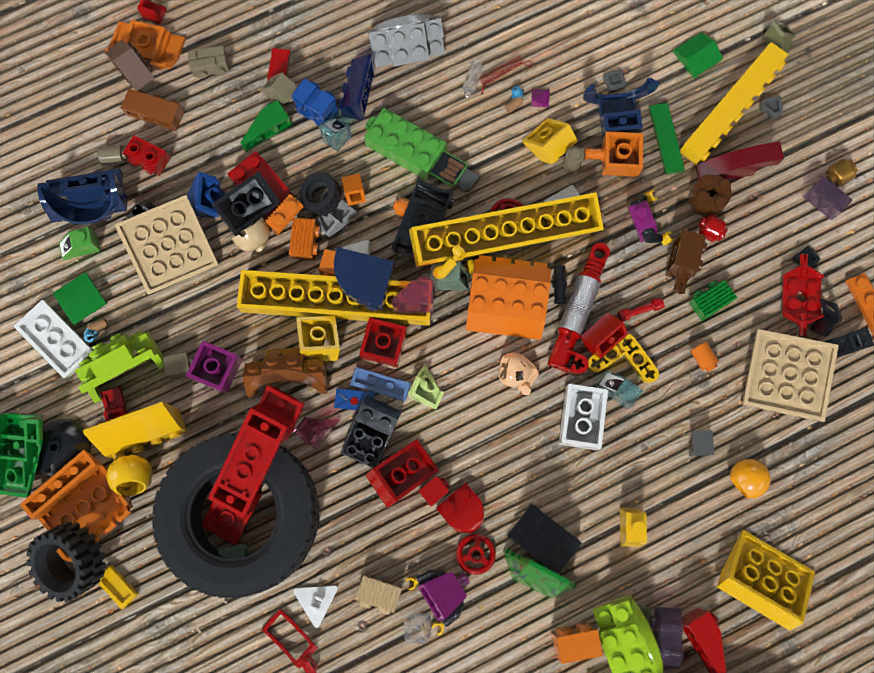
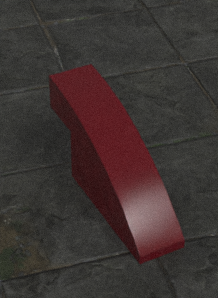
(742, 162)

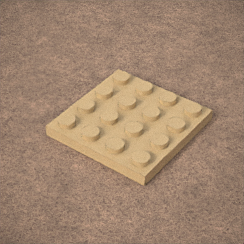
(166, 244)
(790, 375)

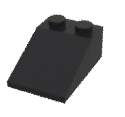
(245, 203)
(544, 539)

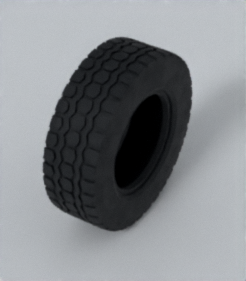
(186, 546)

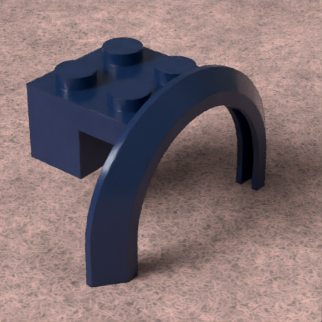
(619, 110)

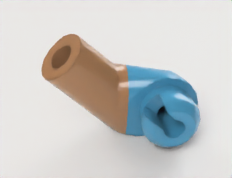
(517, 99)
(93, 329)

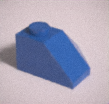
(203, 192)

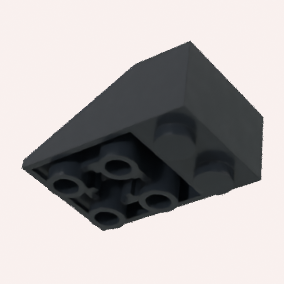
(371, 432)

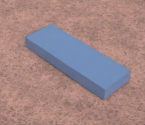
(380, 384)

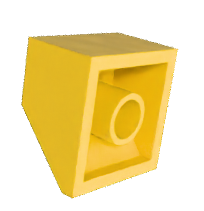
(550, 140)
(318, 337)

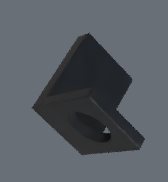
(831, 319)

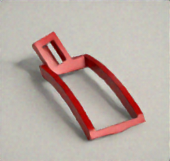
(307, 654)

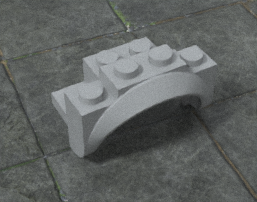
(406, 40)

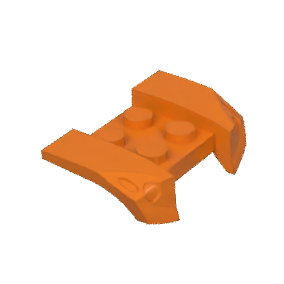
(151, 41)

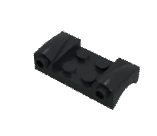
(425, 207)

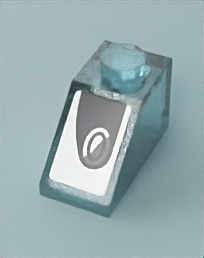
(335, 133)
(620, 389)

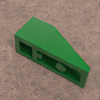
(267, 124)

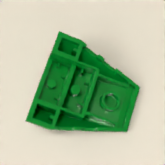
(19, 452)

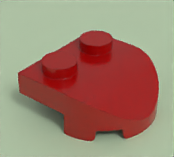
(463, 510)

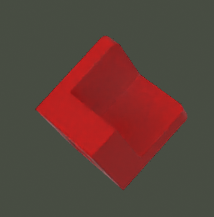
(151, 11)

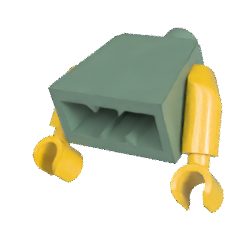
(452, 273)

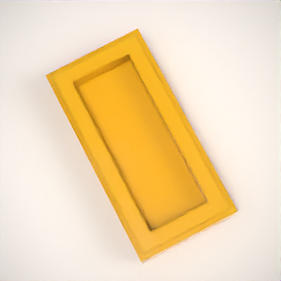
(118, 587)

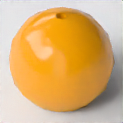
(751, 478)

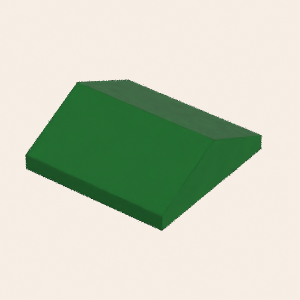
(698, 54)

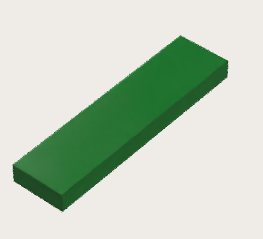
(666, 139)

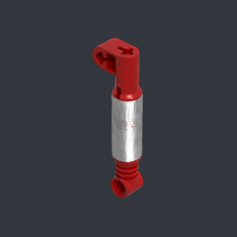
(578, 311)

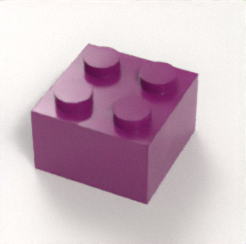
(214, 367)

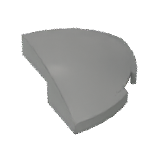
(337, 219)

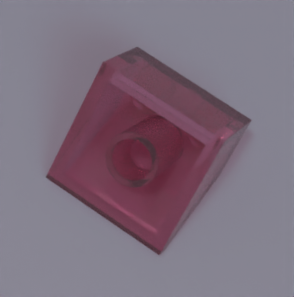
(415, 297)

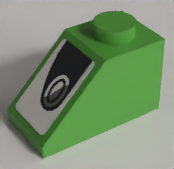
(79, 243)

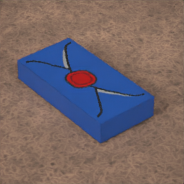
(350, 399)

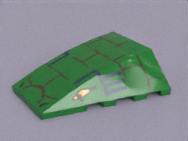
(536, 576)

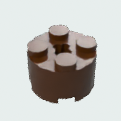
(710, 195)

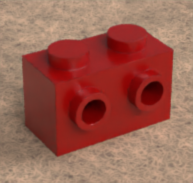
(146, 155)

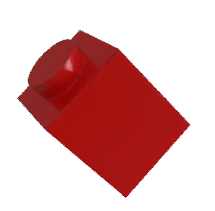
(434, 490)

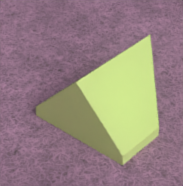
(425, 389)

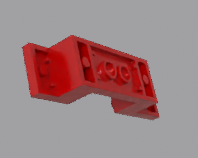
(248, 462)

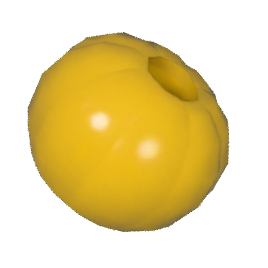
(130, 469)

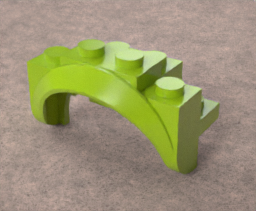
(115, 359)
(627, 637)

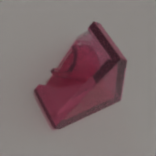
(315, 431)

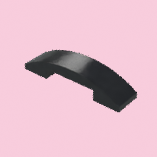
(852, 342)

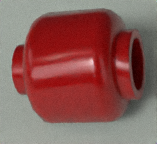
(712, 227)

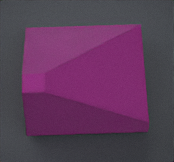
(540, 98)

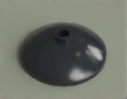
(70, 442)

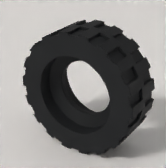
(311, 184)

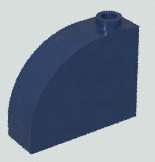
(363, 277)

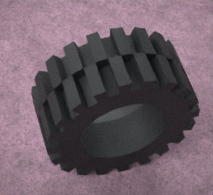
(50, 568)

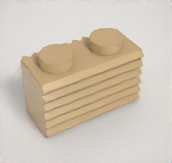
(378, 594)

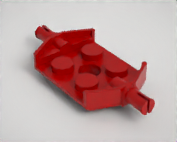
(808, 282)

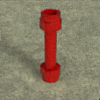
(655, 305)

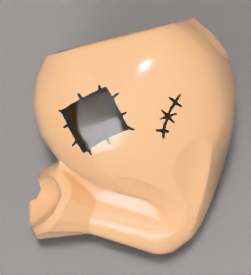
(518, 372)

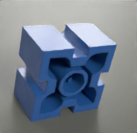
(314, 103)

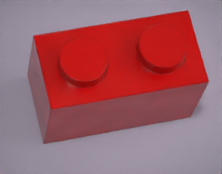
(604, 335)

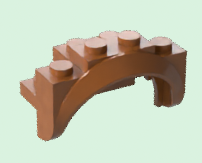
(285, 366)

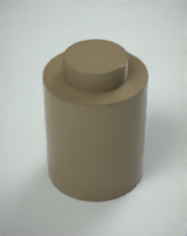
(111, 155)
(573, 159)

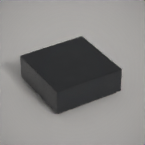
(813, 258)

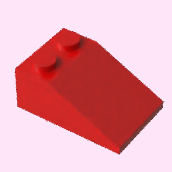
(256, 163)
(401, 473)
(705, 638)

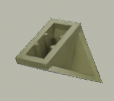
(780, 35)

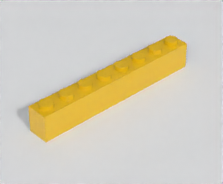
(733, 103)

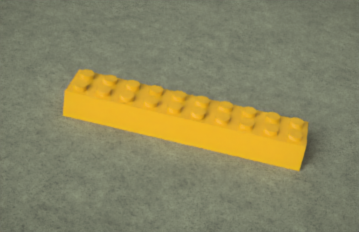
(506, 229)
(314, 296)

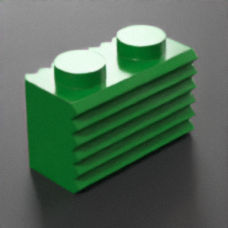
(712, 300)

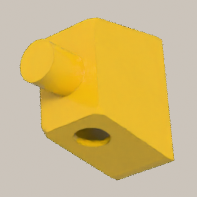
(633, 527)

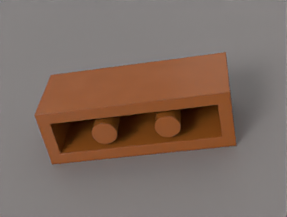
(152, 109)

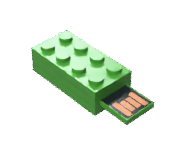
(412, 148)

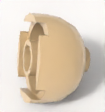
(253, 236)

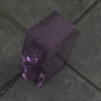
(827, 198)

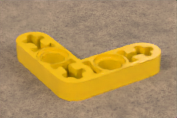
(623, 351)

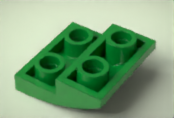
(80, 298)

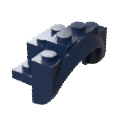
(90, 197)

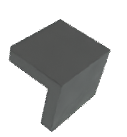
(702, 443)

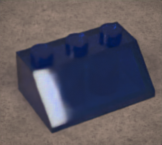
(357, 88)

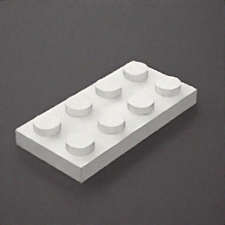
(53, 339)

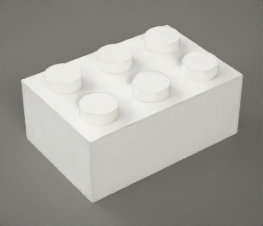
(583, 417)

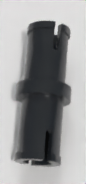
(559, 284)

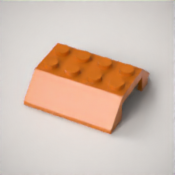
(508, 297)
(81, 496)

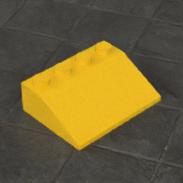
(137, 430)
(767, 581)

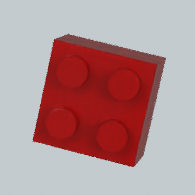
(383, 342)

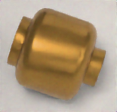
(842, 172)

